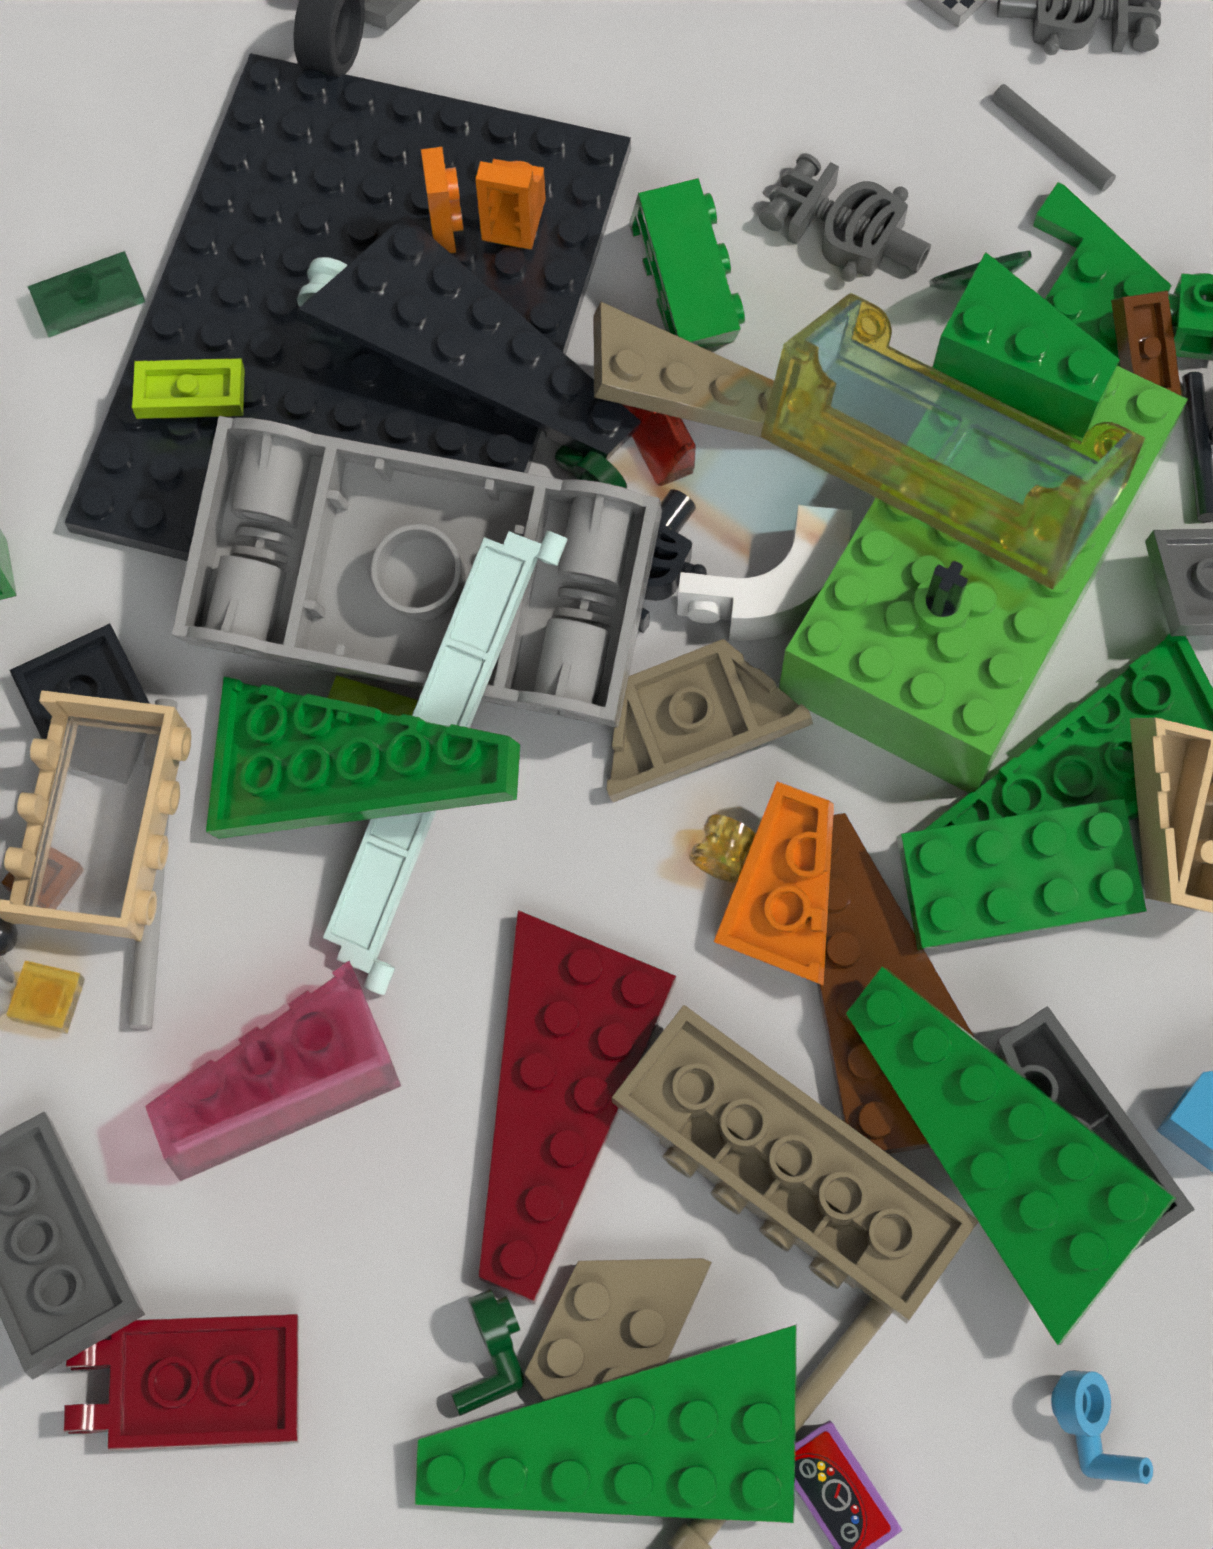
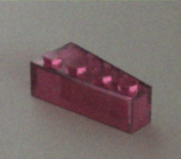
(277, 1080)

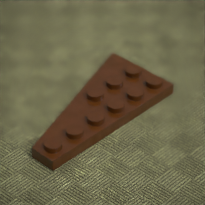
(862, 936)

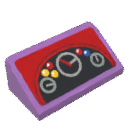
(841, 1492)

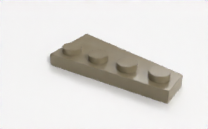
(672, 376)

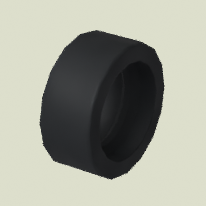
(328, 34)

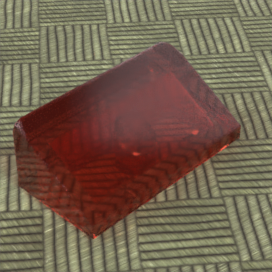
(664, 445)

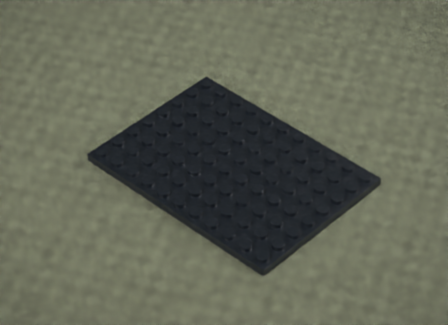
(323, 173)

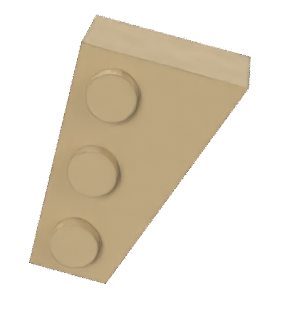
(1175, 811)

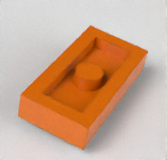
(442, 198)

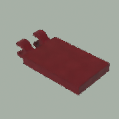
(194, 1383)

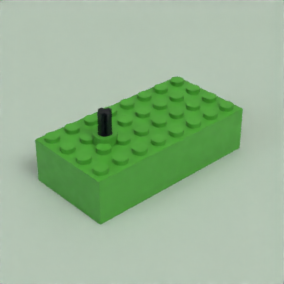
(941, 643)

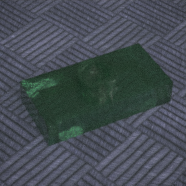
(86, 294)

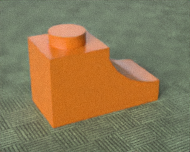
(510, 201)

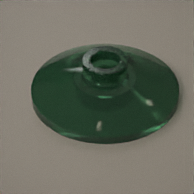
(958, 279)

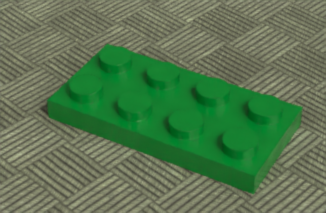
(1020, 873)

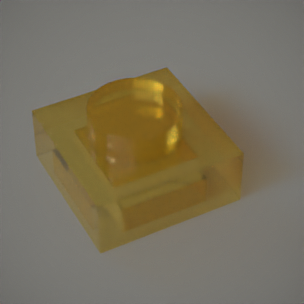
(45, 997)

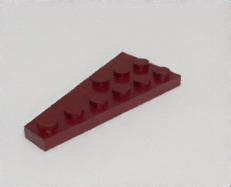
(569, 1043)

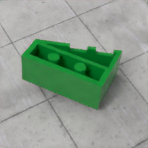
(687, 263)
(1024, 351)

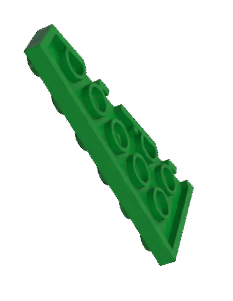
(1090, 749)
(1034, 1176)

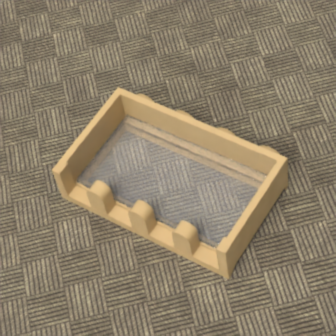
(97, 816)

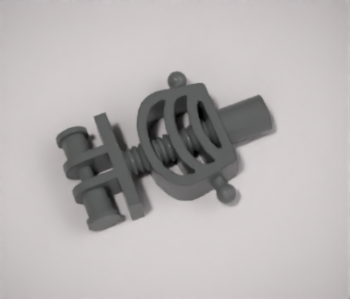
(1126, 17)
(876, 219)

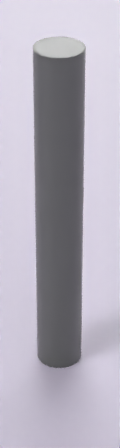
(1053, 137)

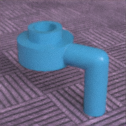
(1083, 1409)

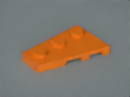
(784, 886)

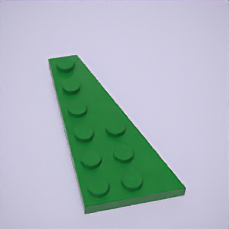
(332, 761)
(664, 1442)

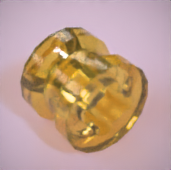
(722, 848)

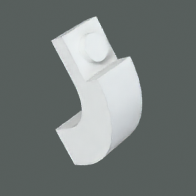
(780, 598)

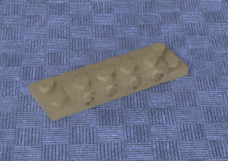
(793, 1166)

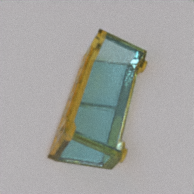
(942, 445)

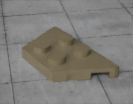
(694, 716)
(614, 1321)

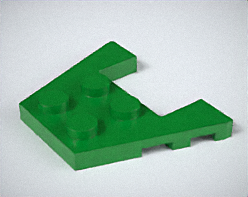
(1098, 270)

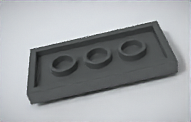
(56, 1262)

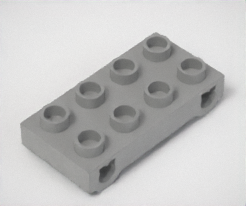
(363, 549)

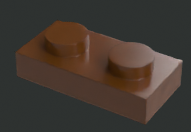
(1147, 338)

